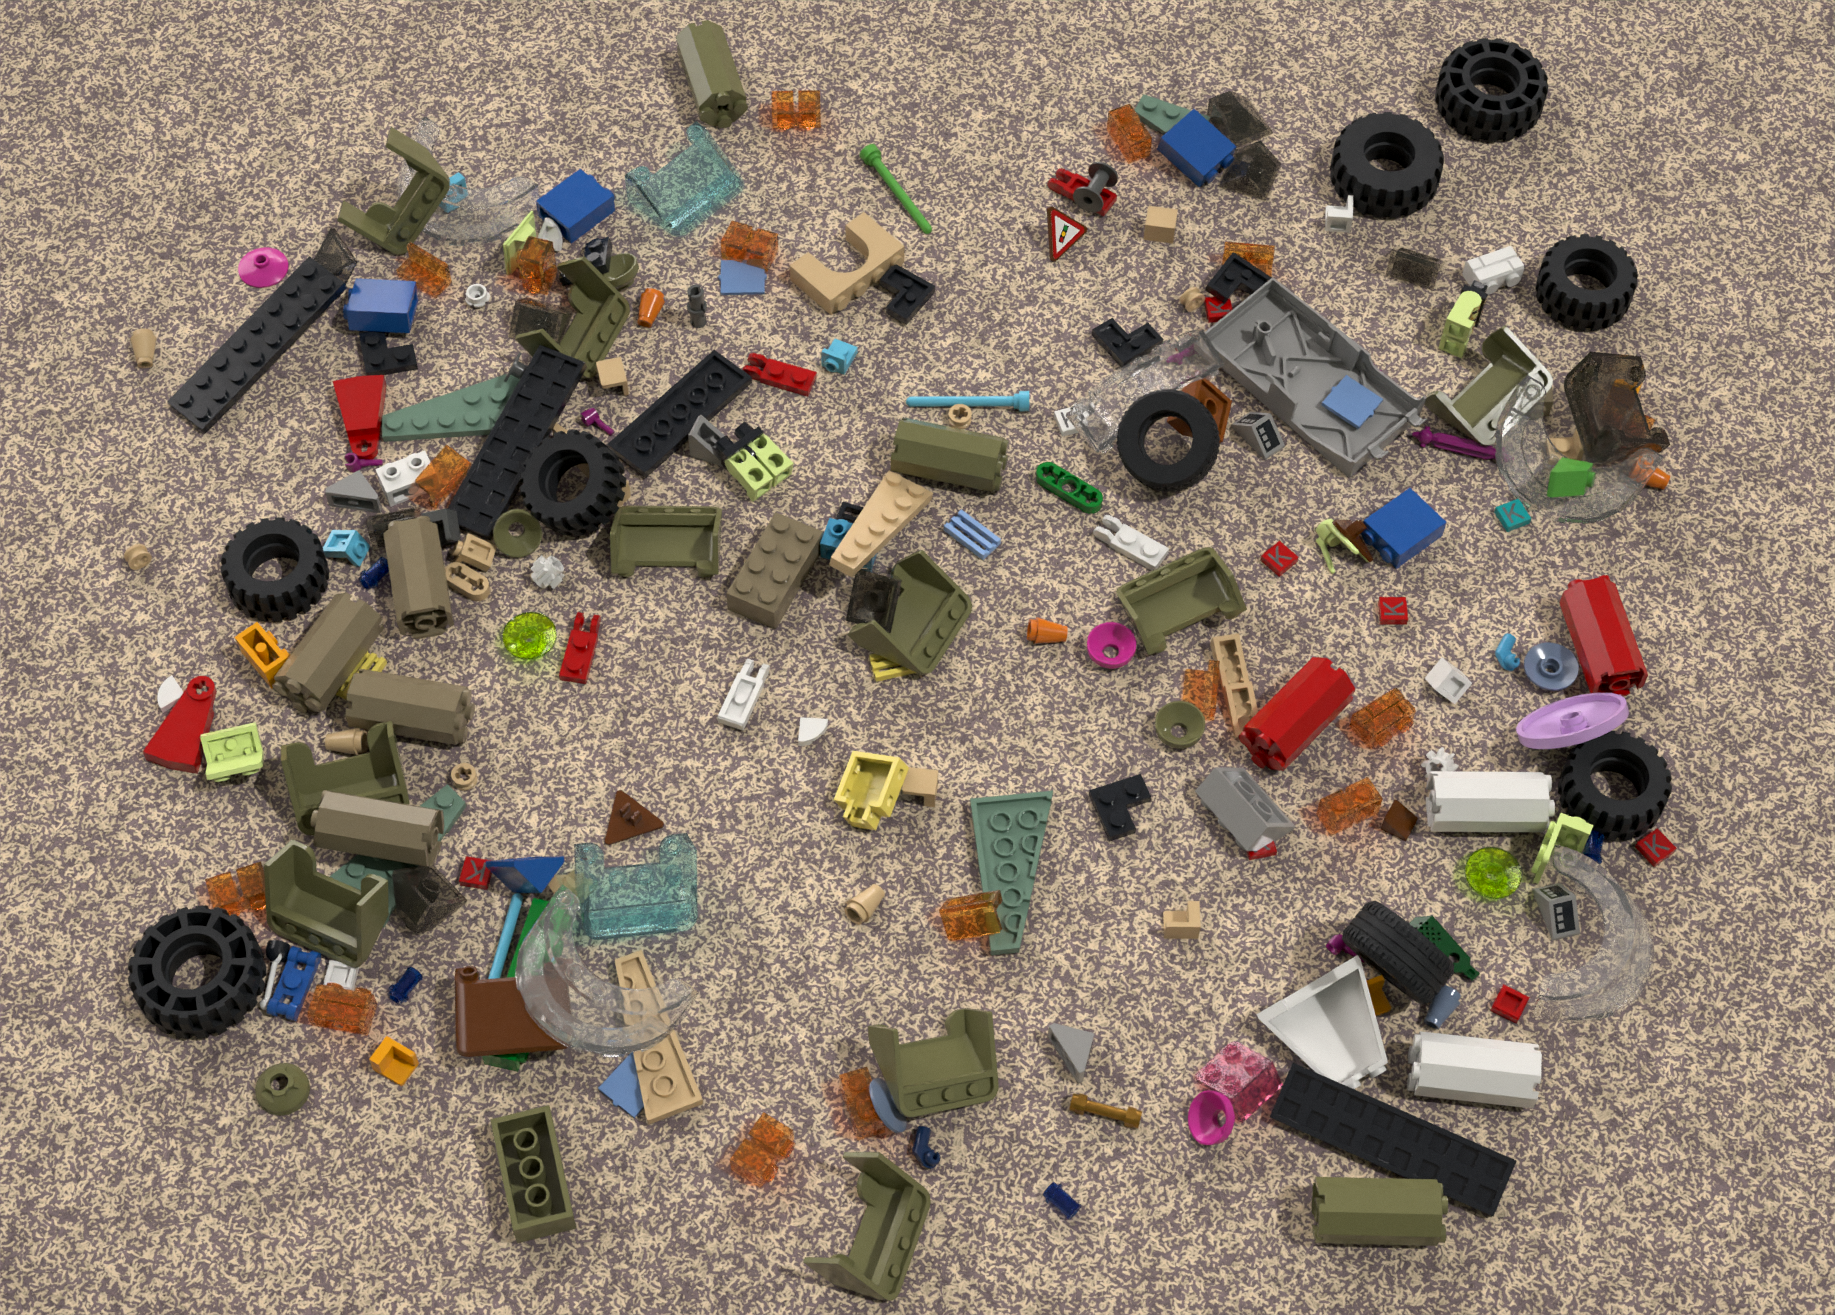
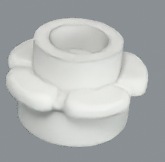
(474, 291)

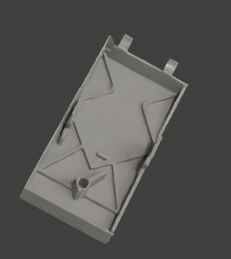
(1291, 363)

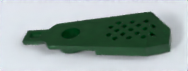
(1446, 944)

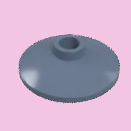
(1552, 657)
(886, 1107)

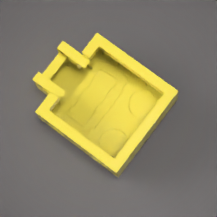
(870, 788)

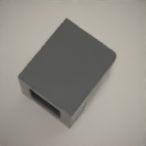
(447, 525)

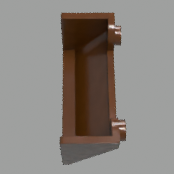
(494, 1018)

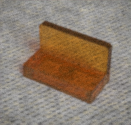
(1256, 254)
(427, 270)
(443, 475)
(1201, 688)
(971, 915)

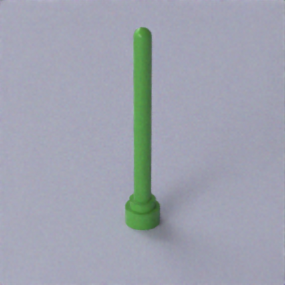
(872, 156)

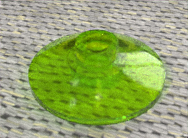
(528, 626)
(1496, 862)

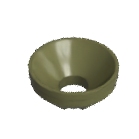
(622, 270)
(517, 545)
(1180, 714)
(288, 1099)

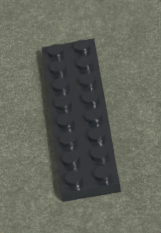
(257, 344)
(520, 427)
(1392, 1138)

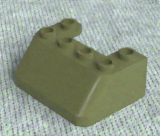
(366, 775)
(323, 910)

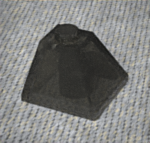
(1237, 118)
(336, 256)
(874, 598)
(424, 897)

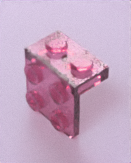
(1242, 1077)

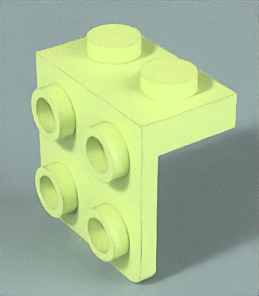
(232, 752)
(1566, 832)

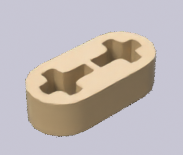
(469, 577)

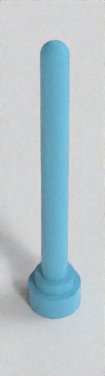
(1019, 401)
(506, 936)

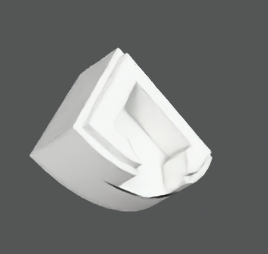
(551, 232)
(169, 694)
(811, 729)

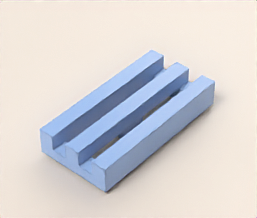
(979, 528)

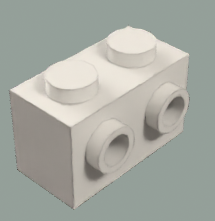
(399, 478)

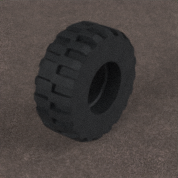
(1484, 114)
(1393, 139)
(183, 937)

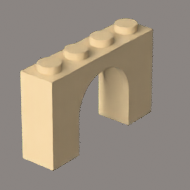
(835, 289)

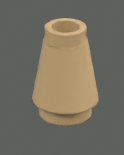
(143, 345)
(348, 741)
(864, 904)

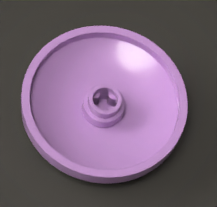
(1572, 720)

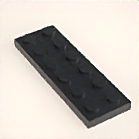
(669, 419)

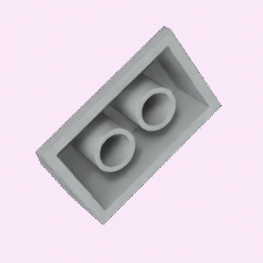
(1243, 808)

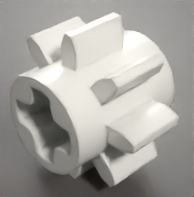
(547, 572)
(1441, 757)

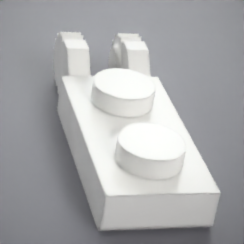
(1131, 543)
(743, 696)

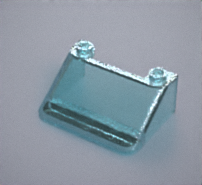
(687, 187)

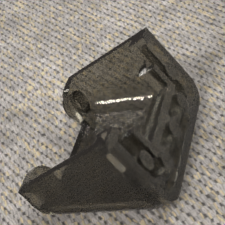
(1608, 407)

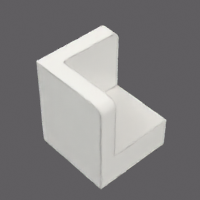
(1339, 217)
(1448, 680)

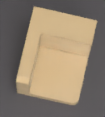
(1160, 224)
(612, 374)
(922, 783)
(1183, 923)

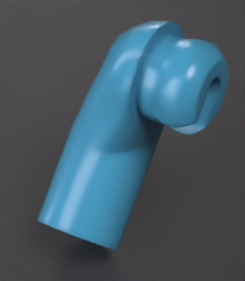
(1504, 655)

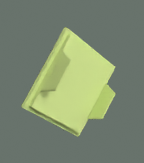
(517, 241)

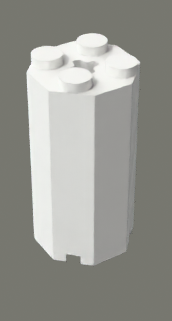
(1489, 801)
(1474, 1069)

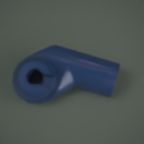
(921, 1149)

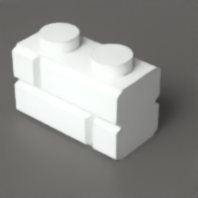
(1495, 269)

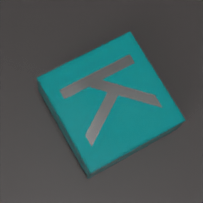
(1512, 515)

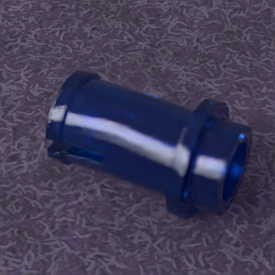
(374, 574)
(1594, 846)
(404, 986)
(1061, 1200)

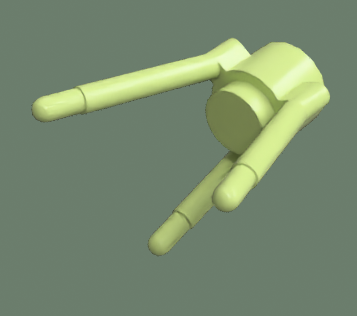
(1331, 536)

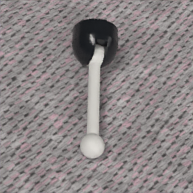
(277, 953)

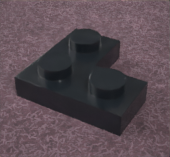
(598, 253)
(1233, 274)
(910, 293)
(1125, 346)
(384, 360)
(1113, 801)

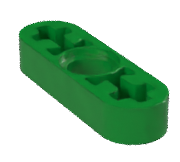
(1064, 477)

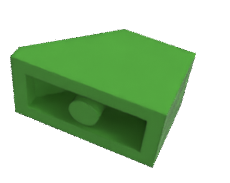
(1570, 478)

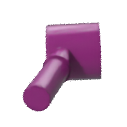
(591, 416)
(355, 464)
(1336, 945)

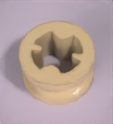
(1192, 299)
(954, 412)
(137, 556)
(458, 782)

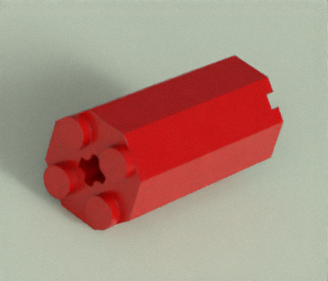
(1602, 636)
(1297, 714)

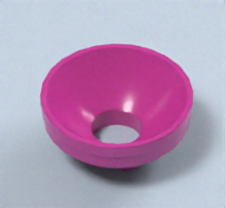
(1111, 635)
(1204, 1115)

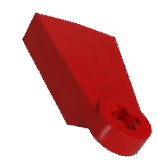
(362, 409)
(178, 738)

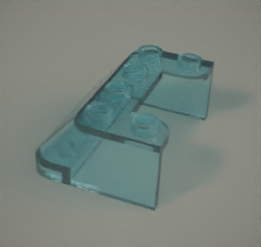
(638, 896)

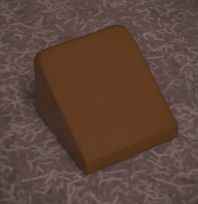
(1399, 821)

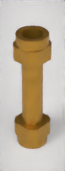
(1130, 1117)

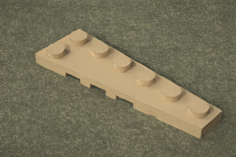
(882, 518)
(662, 1070)

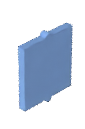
(741, 278)
(1352, 402)
(624, 1087)

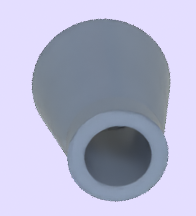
(1442, 1007)

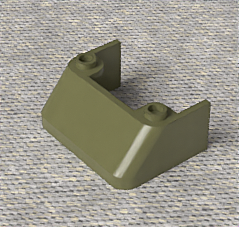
(403, 223)
(597, 322)
(886, 1233)

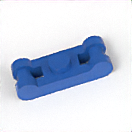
(294, 983)

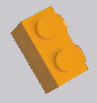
(262, 651)

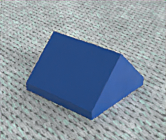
(526, 873)

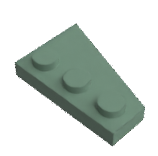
(1160, 114)

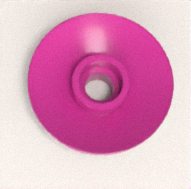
(264, 274)

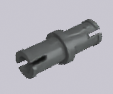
(696, 306)

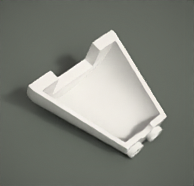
(1332, 1025)

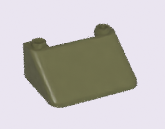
(1480, 403)
(666, 538)
(1180, 597)
(925, 617)
(940, 1070)

